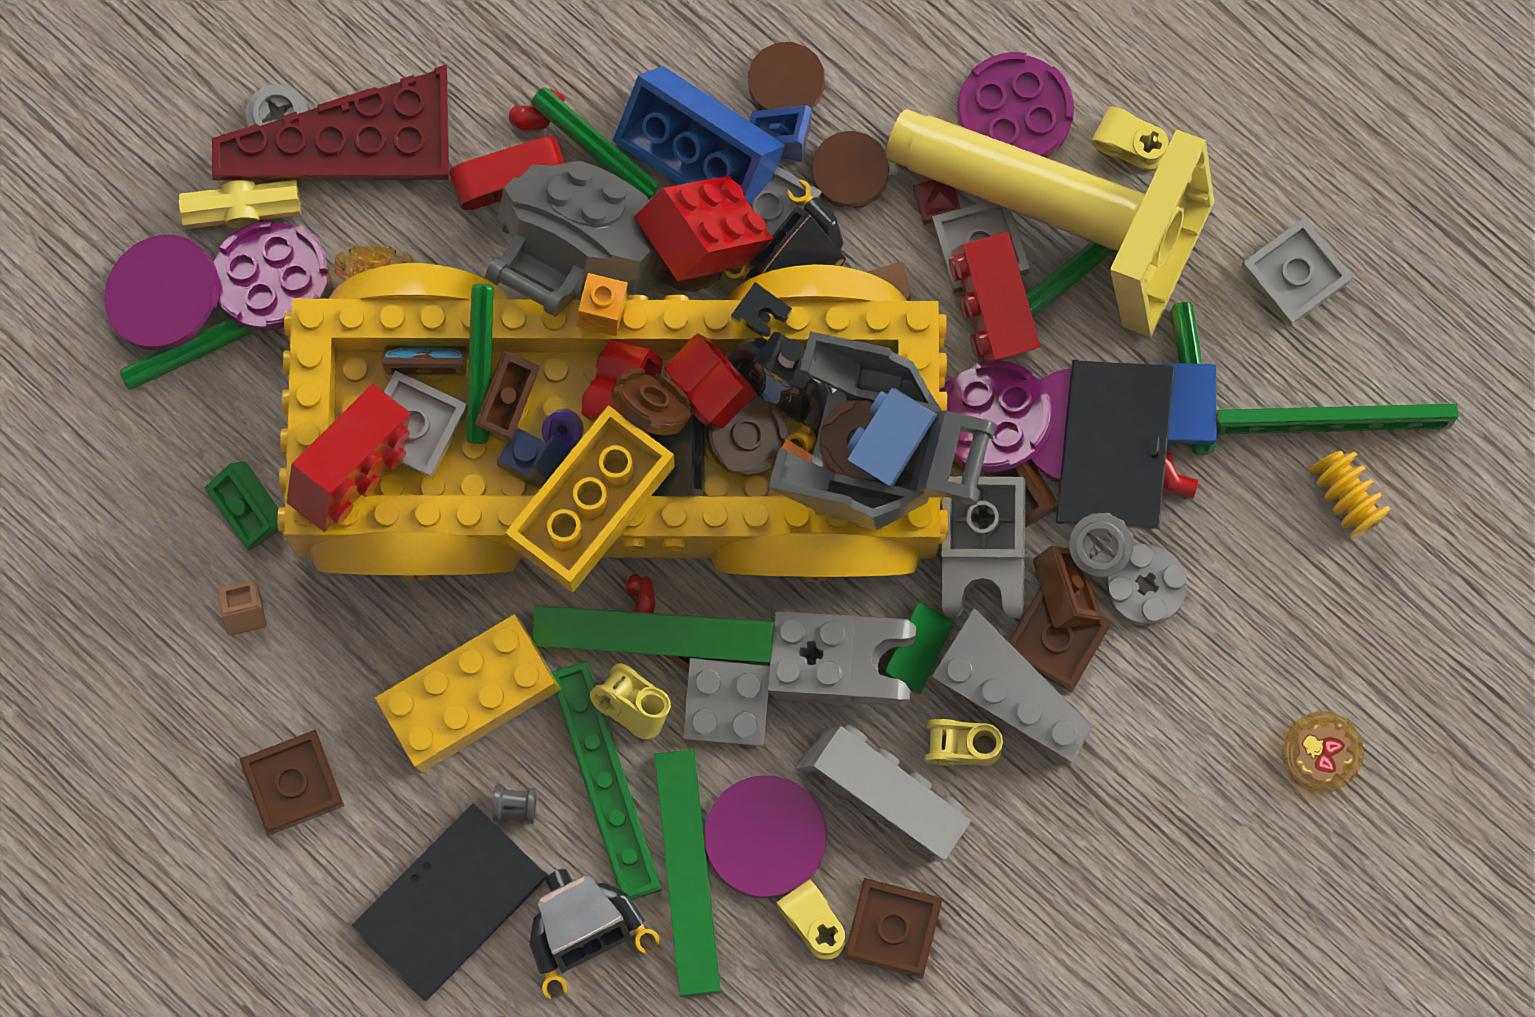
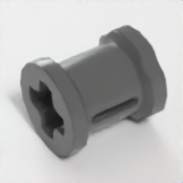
(514, 804)

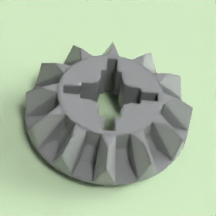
(279, 96)
(1102, 563)

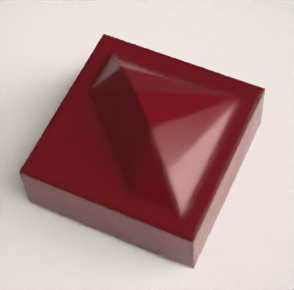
(934, 199)

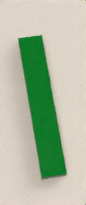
(1336, 419)
(653, 633)
(605, 783)
(687, 873)

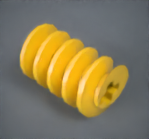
(1350, 492)

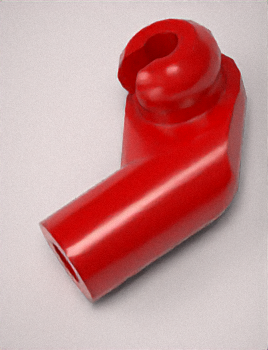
(528, 117)
(1177, 483)
(644, 591)

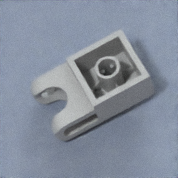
(988, 553)
(849, 661)

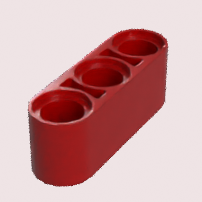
(482, 179)

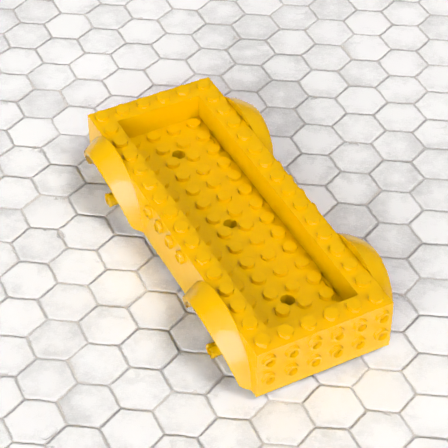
(463, 512)

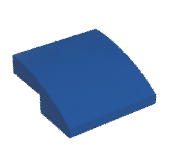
(1193, 404)

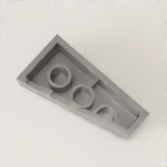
(1004, 684)
(886, 791)

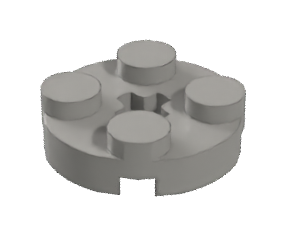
(1152, 607)

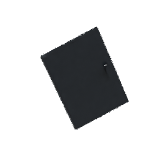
(1111, 432)
(452, 904)

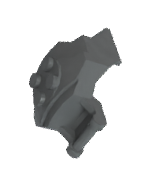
(569, 225)
(861, 373)

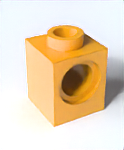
(602, 304)

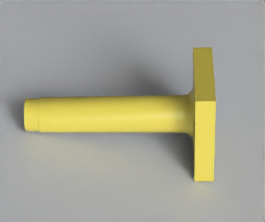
(1147, 230)

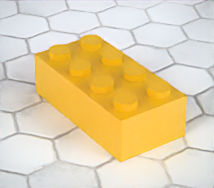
(590, 499)
(467, 693)

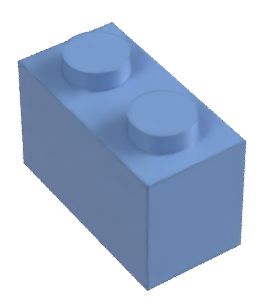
(891, 435)

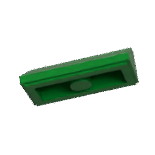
(244, 504)
(916, 662)

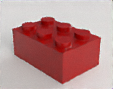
(703, 227)
(994, 298)
(349, 458)

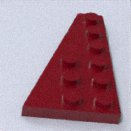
(361, 136)

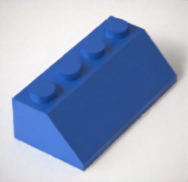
(694, 135)

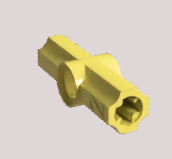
(239, 204)

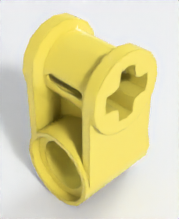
(1126, 136)
(631, 701)
(959, 743)
(808, 916)

